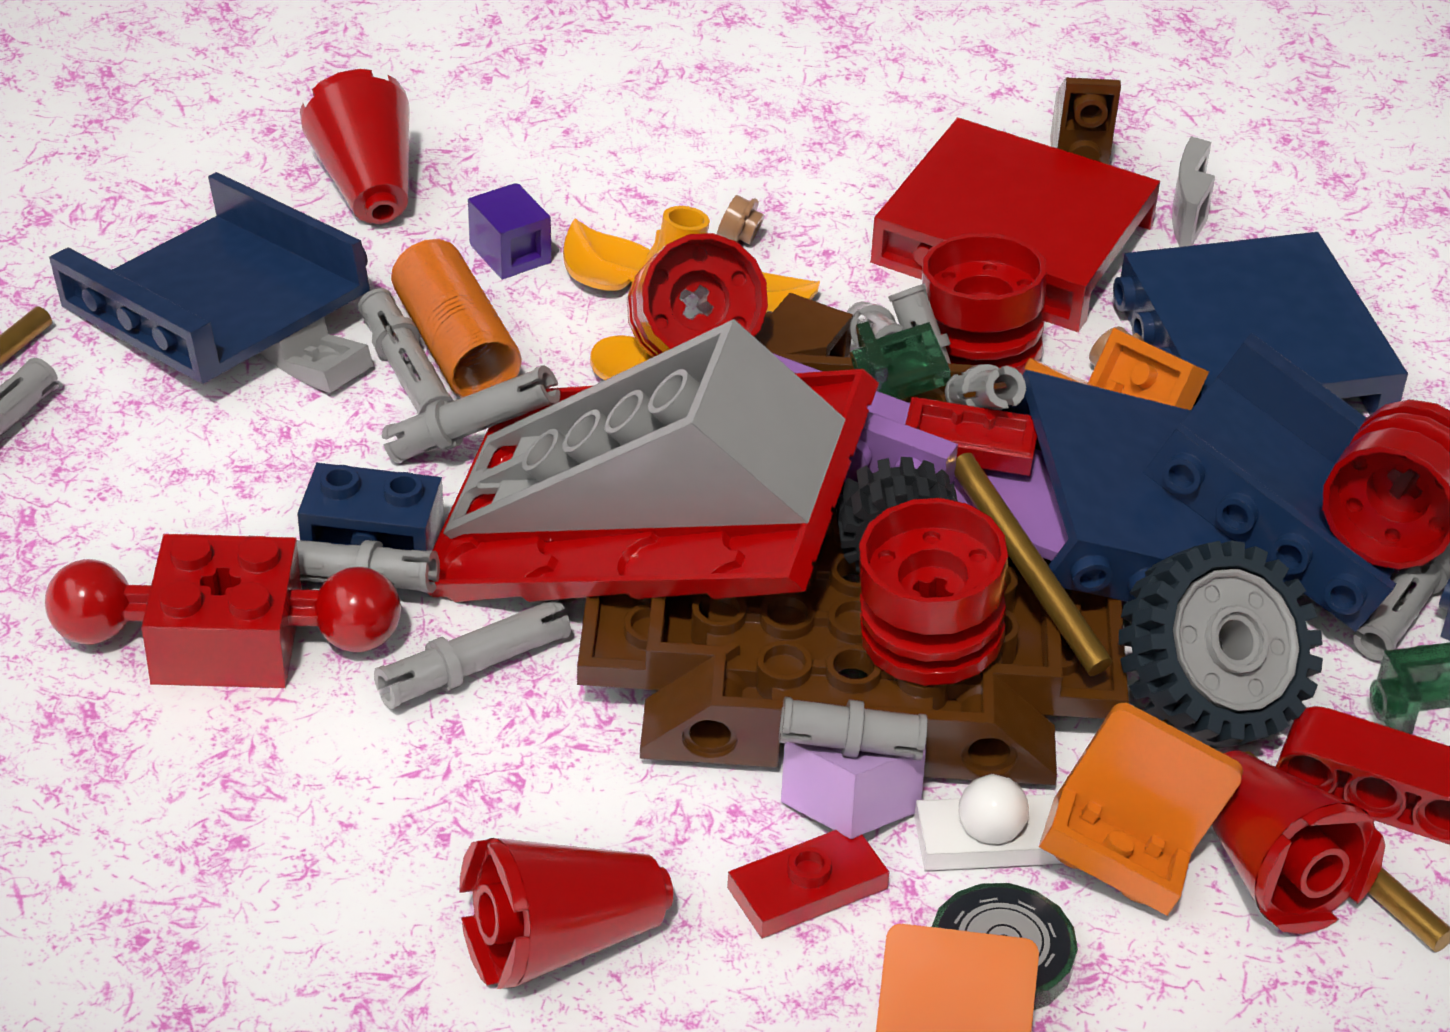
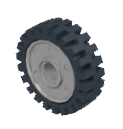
(1176, 648)

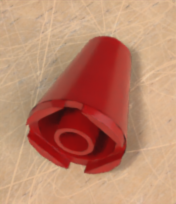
(362, 140)
(1297, 846)
(554, 905)

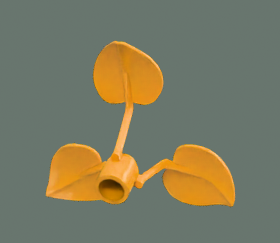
(612, 262)

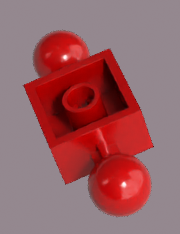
(222, 609)

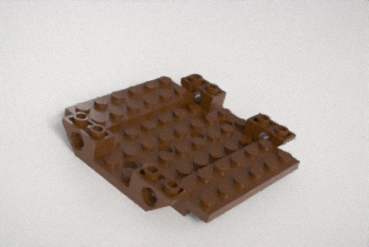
(736, 658)

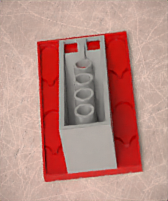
(660, 481)

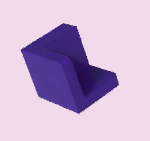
(509, 230)

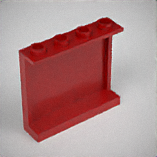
(1021, 189)

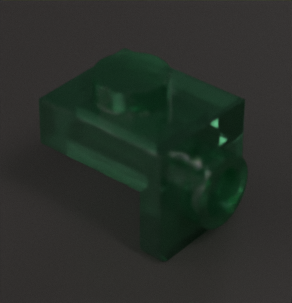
(902, 361)
(1411, 683)

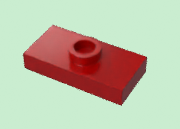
(994, 437)
(806, 881)

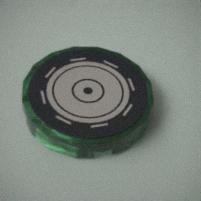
(1020, 913)

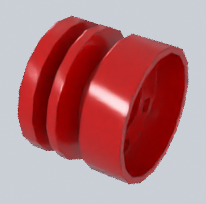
(700, 264)
(987, 298)
(1394, 486)
(933, 591)

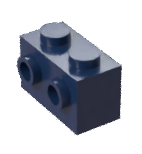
(371, 504)

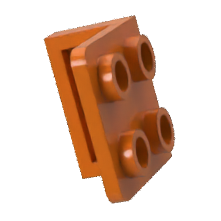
(1139, 371)
(1139, 806)
(956, 981)

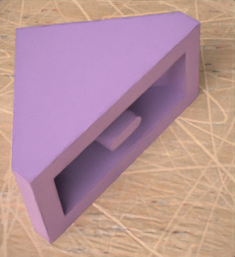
(850, 791)

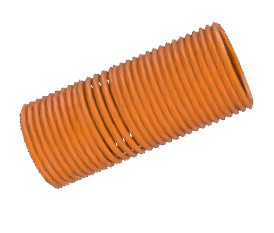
(454, 317)

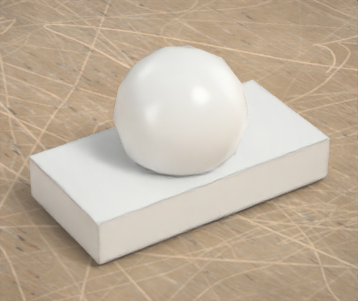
(984, 828)

